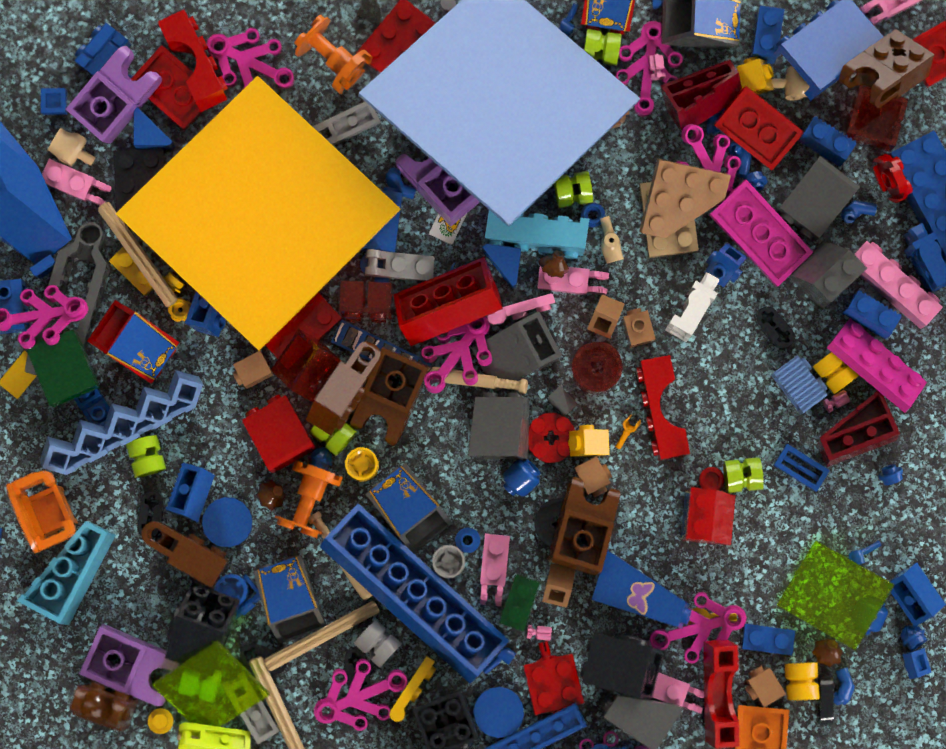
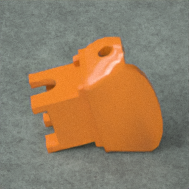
(43, 512)

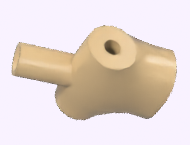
(793, 85)
(69, 148)
(611, 251)

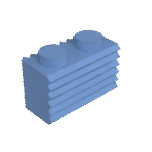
(800, 384)

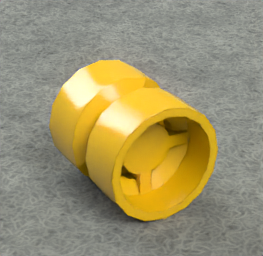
(836, 372)
(362, 464)
(802, 681)

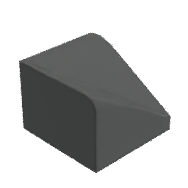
(562, 401)

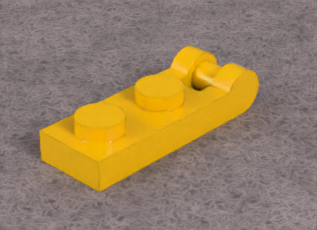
(412, 690)

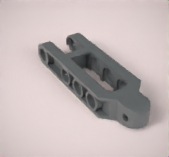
(86, 247)

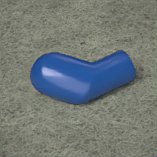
(745, 157)
(394, 181)
(857, 208)
(846, 687)

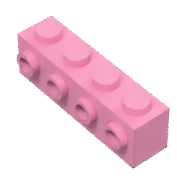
(897, 287)

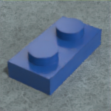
(768, 639)

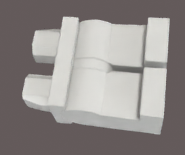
(699, 299)

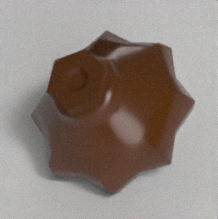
(554, 264)
(271, 495)
(827, 652)

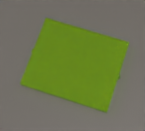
(835, 595)
(211, 687)

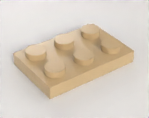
(680, 242)

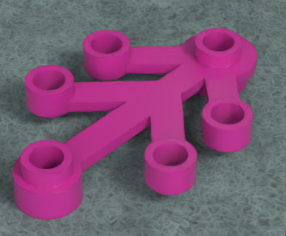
(247, 58)
(643, 63)
(716, 163)
(44, 315)
(458, 350)
(702, 626)
(357, 698)

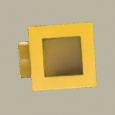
(756, 75)
(588, 442)

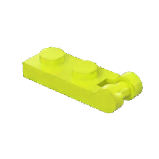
(212, 737)

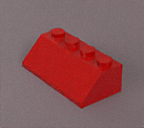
(447, 302)

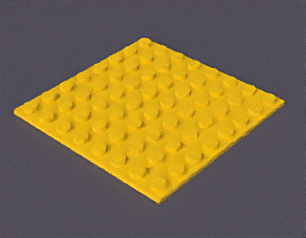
(258, 212)

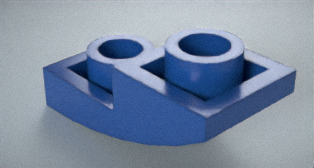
(94, 407)

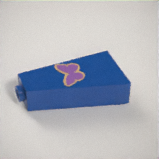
(634, 592)

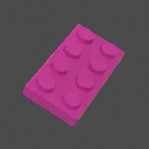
(761, 233)
(877, 365)

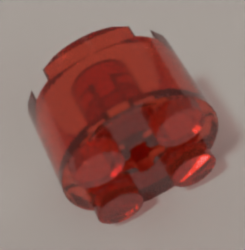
(597, 382)

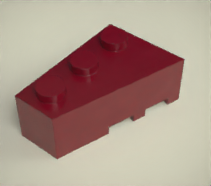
(701, 94)
(859, 432)

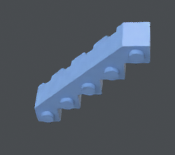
(122, 425)

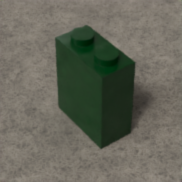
(63, 368)
(519, 602)

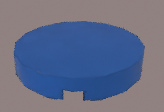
(227, 522)
(498, 712)

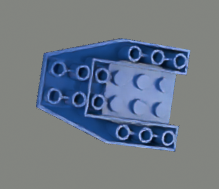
(27, 209)

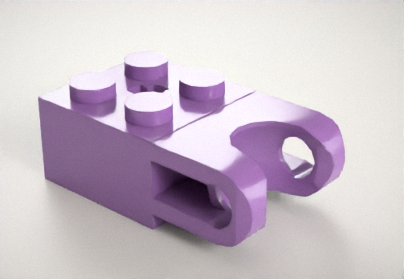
(118, 91)
(433, 185)
(135, 668)

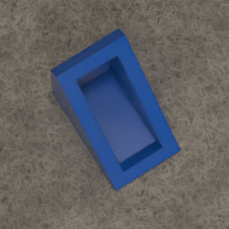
(148, 135)
(505, 260)

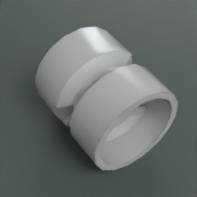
(448, 561)
(377, 643)

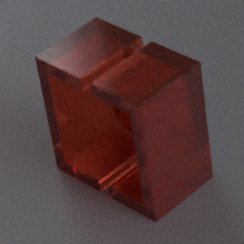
(872, 124)
(353, 301)
(305, 365)

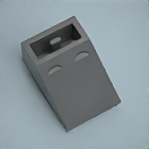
(520, 349)

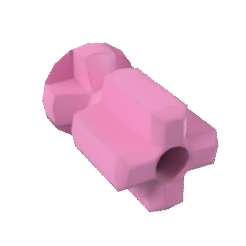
(656, 64)
(837, 400)
(540, 632)

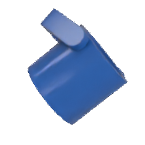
(238, 587)

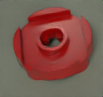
(891, 178)
(539, 428)

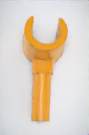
(628, 428)

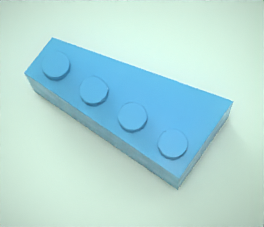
(539, 234)
(69, 575)

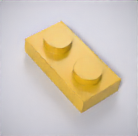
(126, 266)

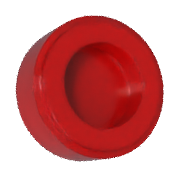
(711, 478)

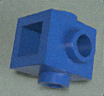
(725, 264)

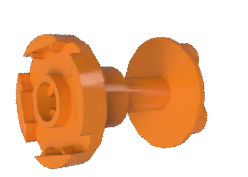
(339, 60)
(311, 490)

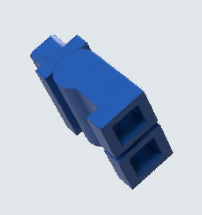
(926, 257)

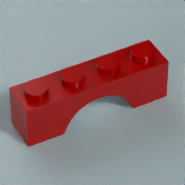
(181, 37)
(668, 439)
(719, 670)

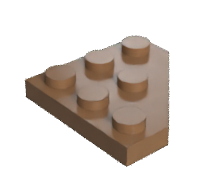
(680, 195)

